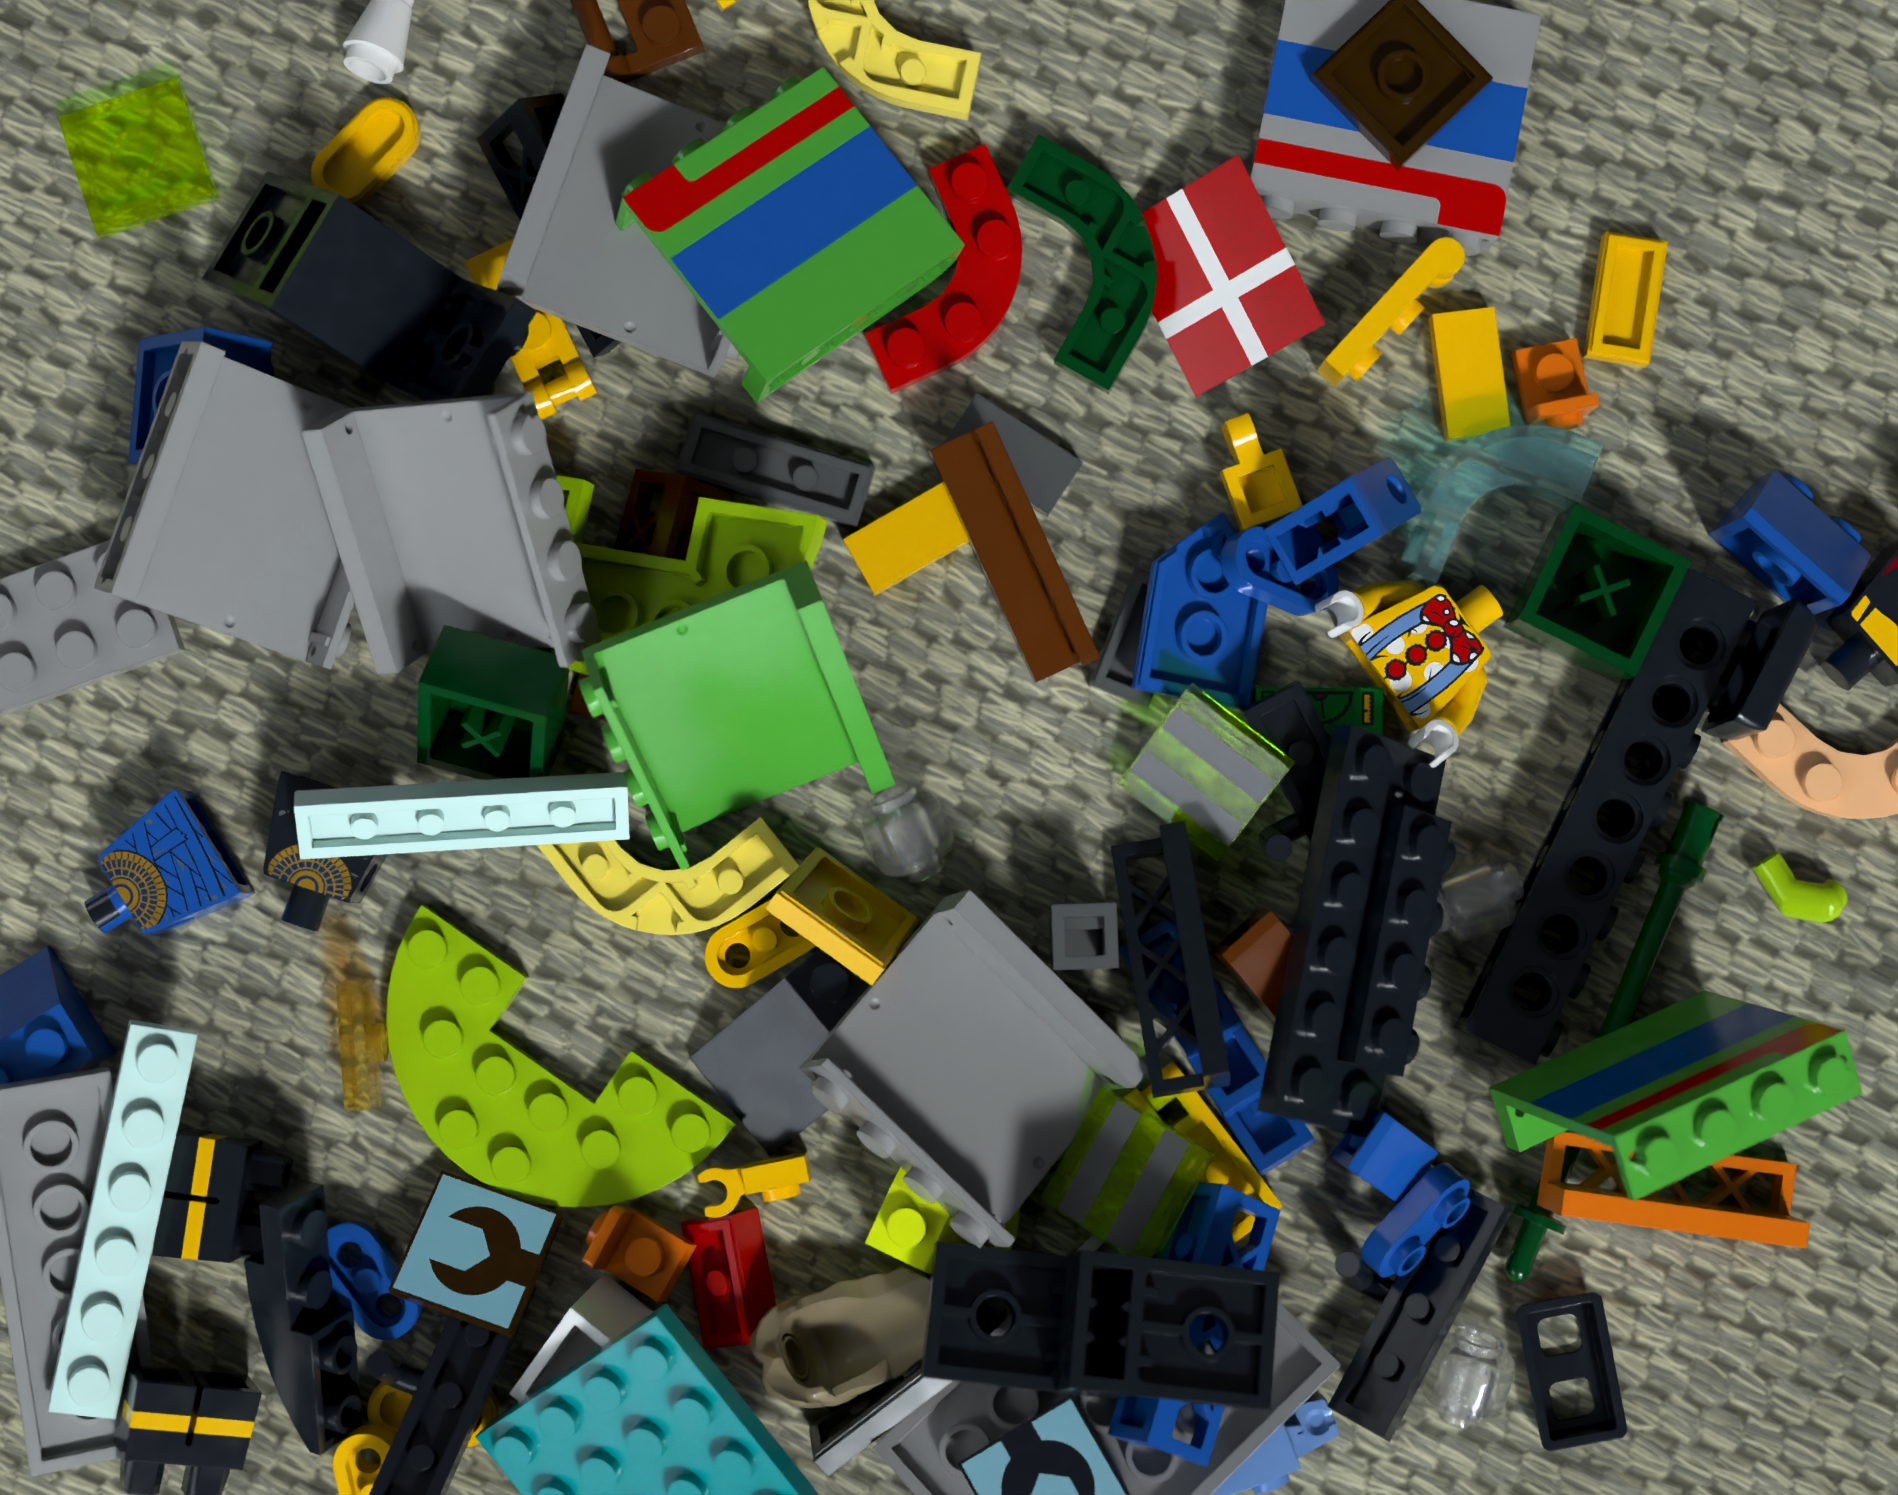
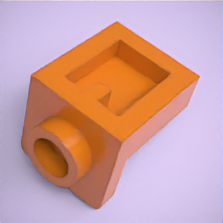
(1553, 385)
(638, 1250)

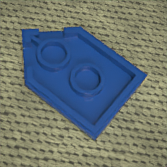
(1199, 624)

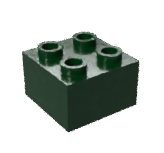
(1597, 594)
(490, 707)

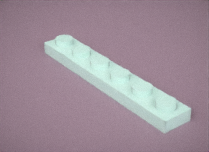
(122, 1220)

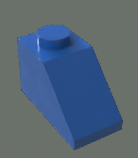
(1387, 1157)

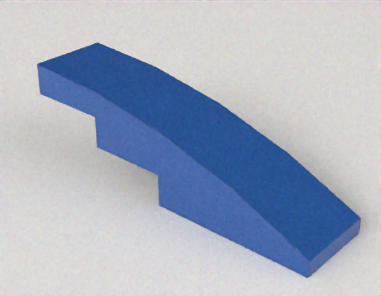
(1263, 1136)

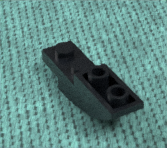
(299, 1328)

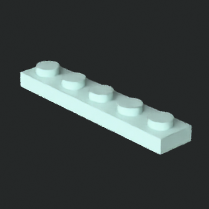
(461, 815)

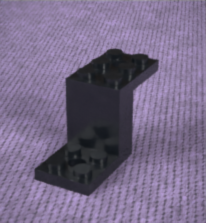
(368, 293)

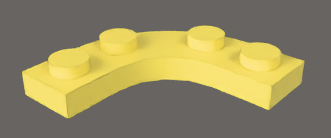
(893, 64)
(677, 899)

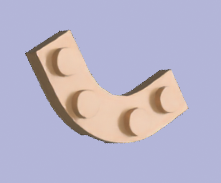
(1818, 775)

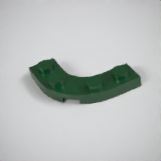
(1119, 251)

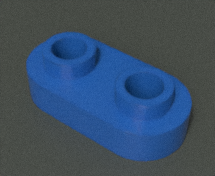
(1267, 576)
(1431, 1204)
(365, 1283)

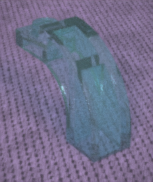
(1518, 459)

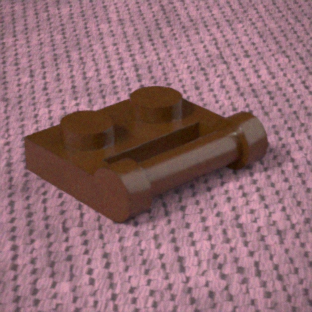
(659, 29)

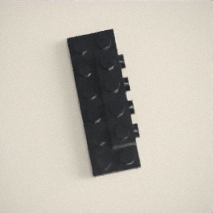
(1359, 934)

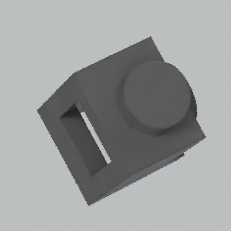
(1083, 936)

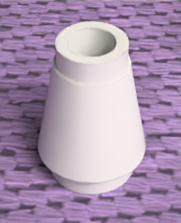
(379, 40)

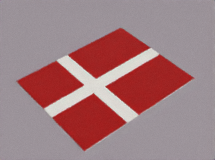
(1224, 278)

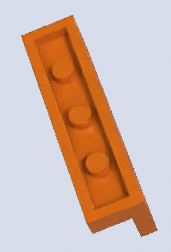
(1676, 1212)

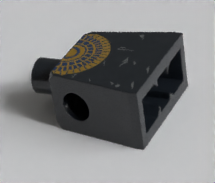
(316, 878)

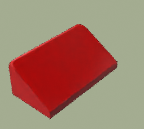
(729, 1276)

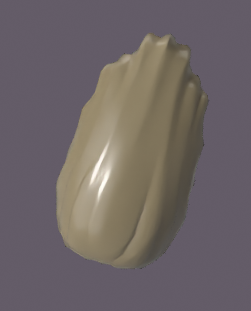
(843, 1338)

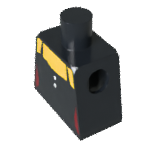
(1868, 626)

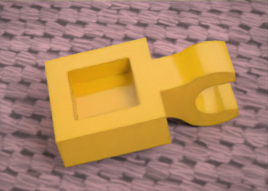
(1259, 483)
(773, 1177)

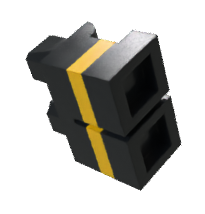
(230, 1173)
(186, 1422)

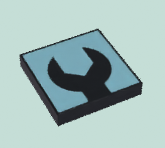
(1045, 1457)

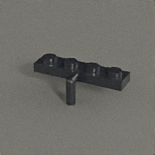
(1294, 728)
(1412, 1317)
(443, 1406)

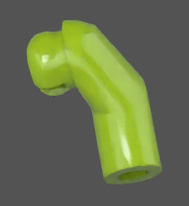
(1799, 898)

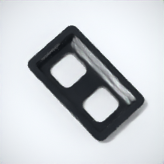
(1763, 671)
(1591, 1361)

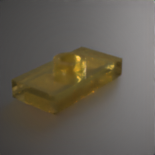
(361, 1044)

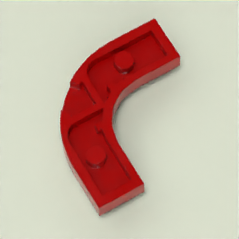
(979, 291)

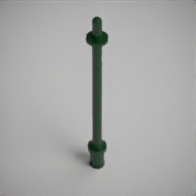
(1678, 870)

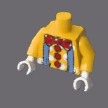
(1420, 652)

